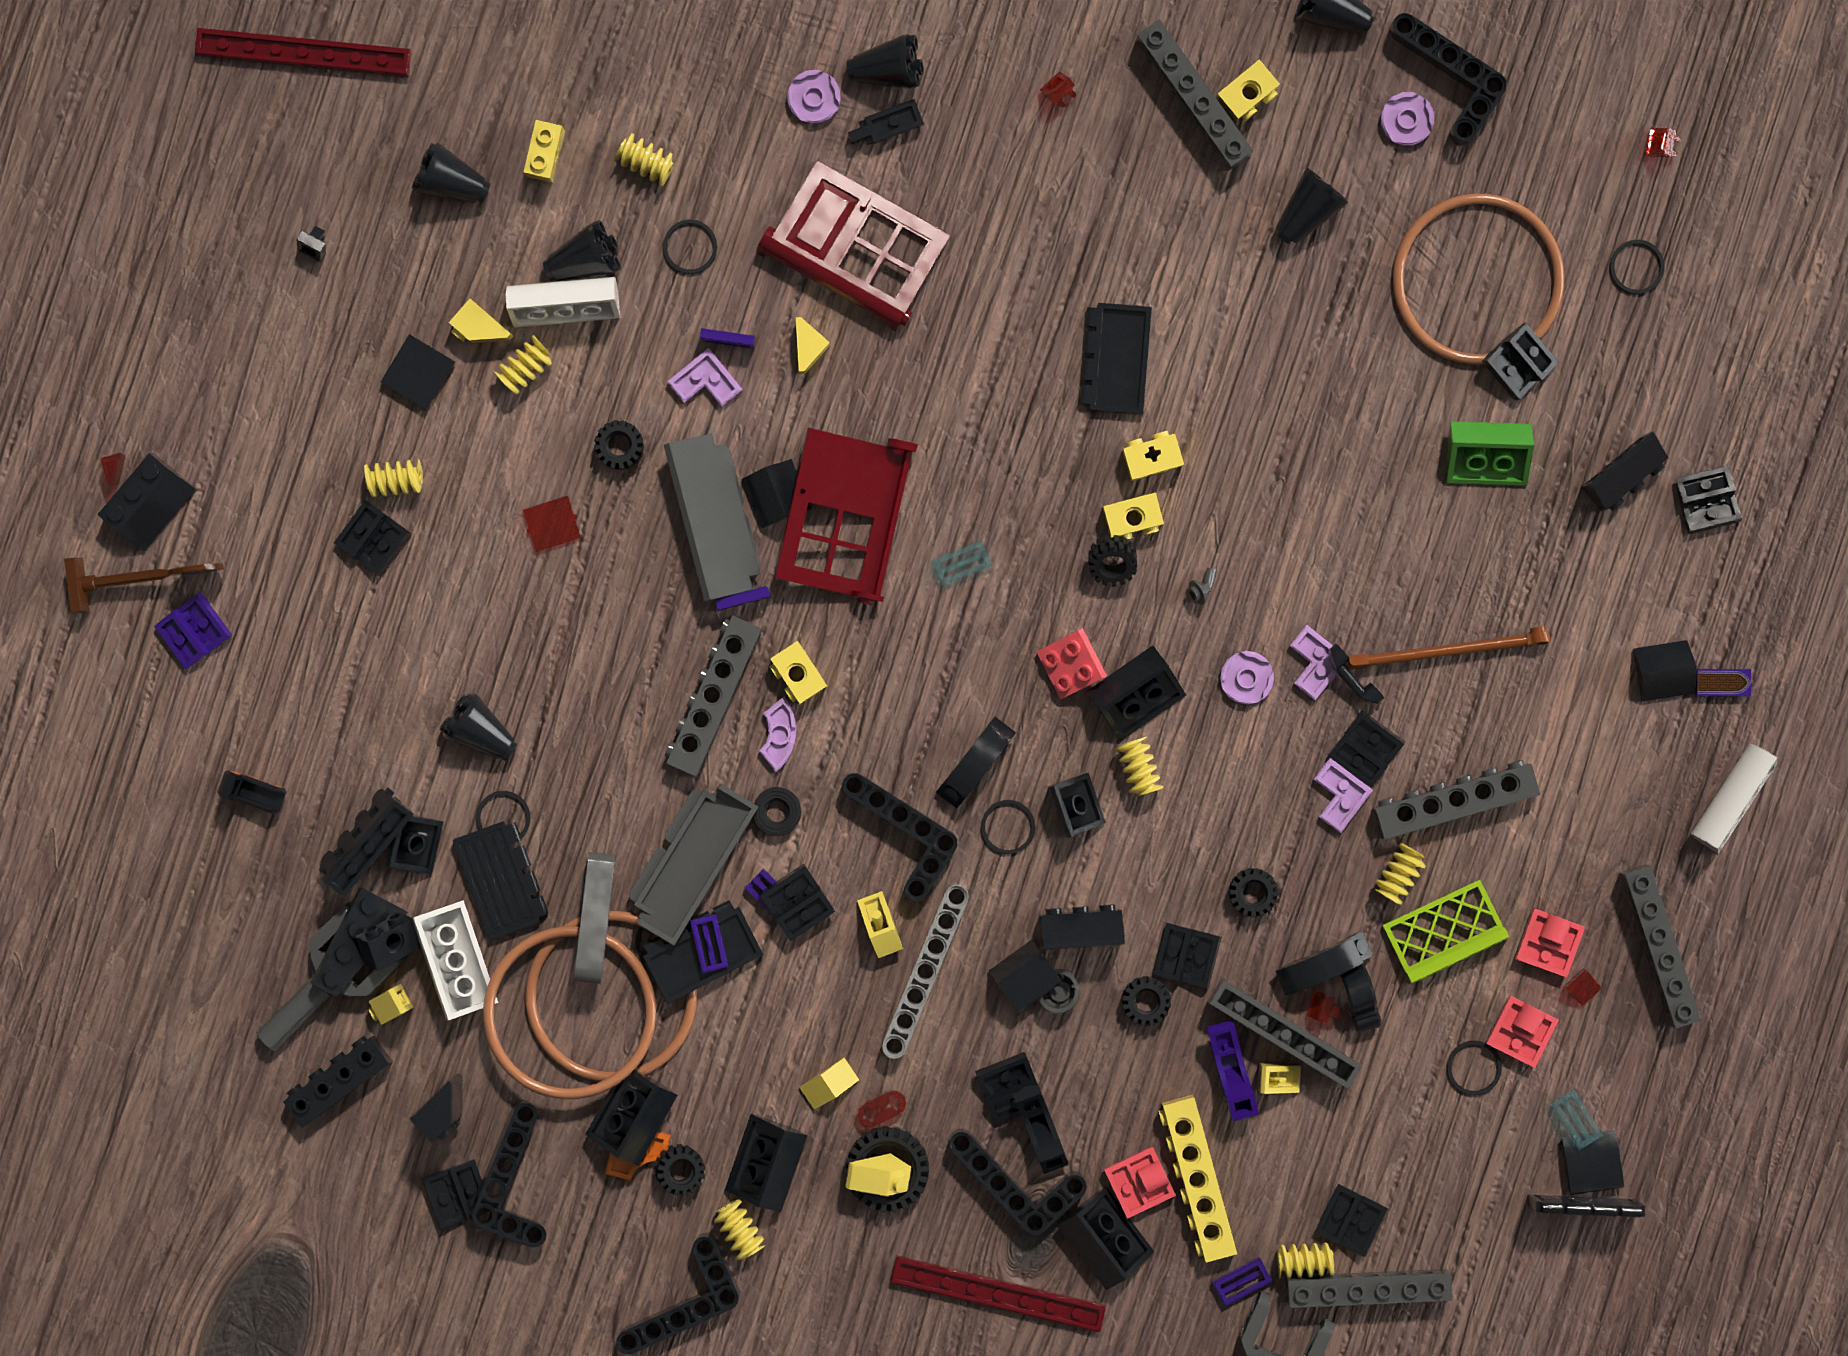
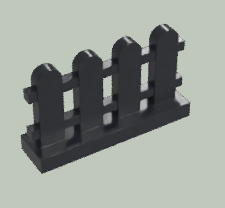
(365, 842)

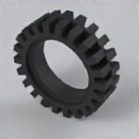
(919, 1161)

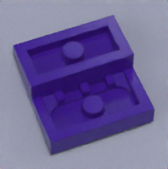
(193, 630)

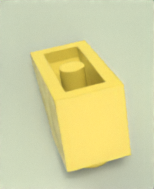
(477, 325)
(880, 924)
(389, 1004)
(879, 1175)

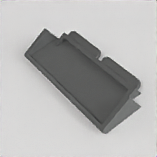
(713, 516)
(698, 848)

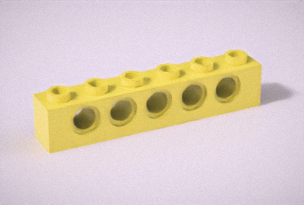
(1222, 1244)

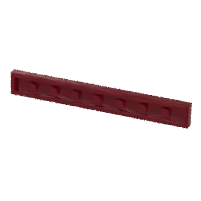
(303, 52)
(998, 1293)

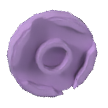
(814, 97)
(1407, 119)
(1246, 677)

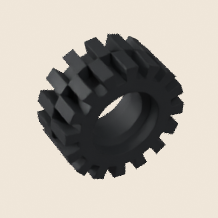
(619, 461)
(1113, 573)
(1265, 904)
(1146, 1017)
(688, 1183)

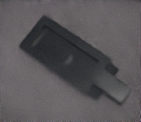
(887, 123)

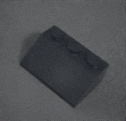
(1626, 472)
(147, 501)
(1136, 692)
(1082, 927)
(440, 1113)
(631, 1116)
(765, 1163)
(1106, 1238)

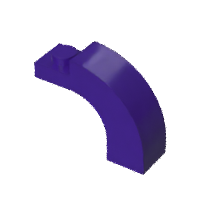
(1232, 1070)

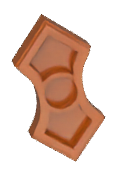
(625, 1170)

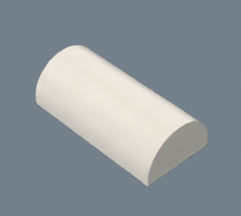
(563, 302)
(1734, 797)
(453, 959)

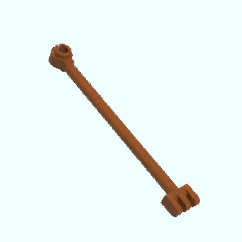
(1537, 637)

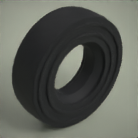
(793, 807)

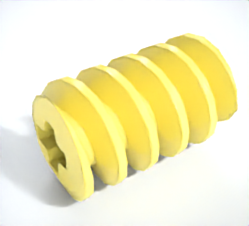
(645, 159)
(524, 365)
(393, 479)
(1139, 767)
(1400, 873)
(739, 1229)
(1305, 1260)

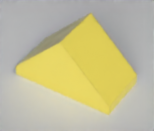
(809, 344)
(1278, 1078)
(829, 1083)

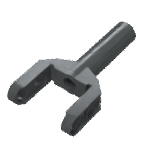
(310, 998)
(1255, 1320)

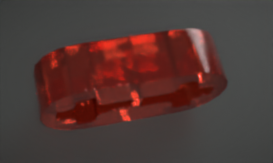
(884, 1114)

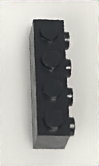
(337, 1081)

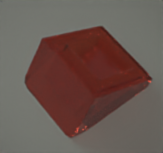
(113, 467)
(1582, 986)

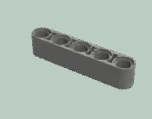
(594, 917)

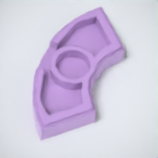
(781, 734)

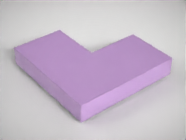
(708, 373)
(1319, 671)
(1347, 791)

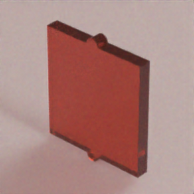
(552, 523)

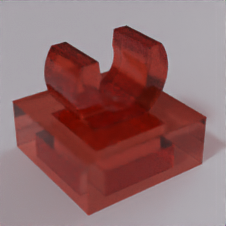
(1057, 88)
(1661, 142)
(1322, 1006)

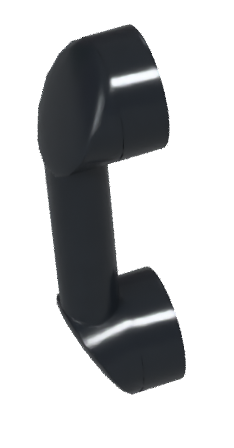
(1338, 659)

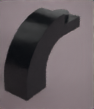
(976, 762)
(1324, 964)
(1041, 1128)

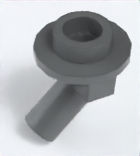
(1199, 591)

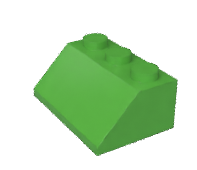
(1489, 453)

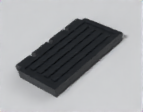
(1119, 358)
(498, 879)
(677, 965)
(1586, 1205)

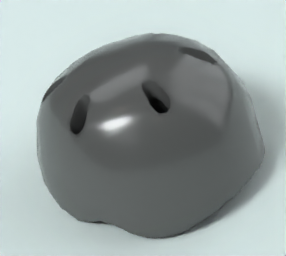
(1062, 994)

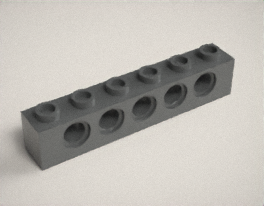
(1194, 95)
(692, 761)
(1524, 787)
(1660, 946)
(1284, 1033)
(1369, 1288)

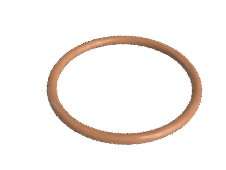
(1432, 213)
(565, 1062)
(568, 1093)

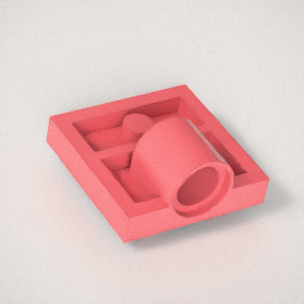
(1071, 663)
(1549, 942)
(1521, 1031)
(1139, 1182)

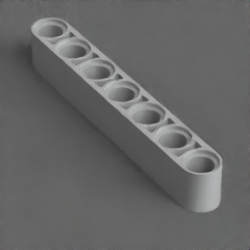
(925, 984)

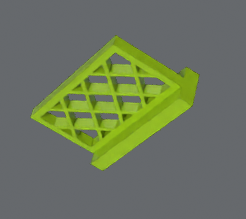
(1456, 953)

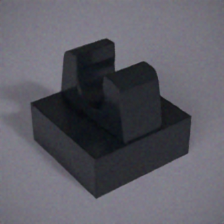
(312, 243)

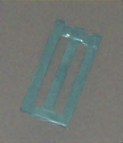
(983, 554)
(1565, 1121)

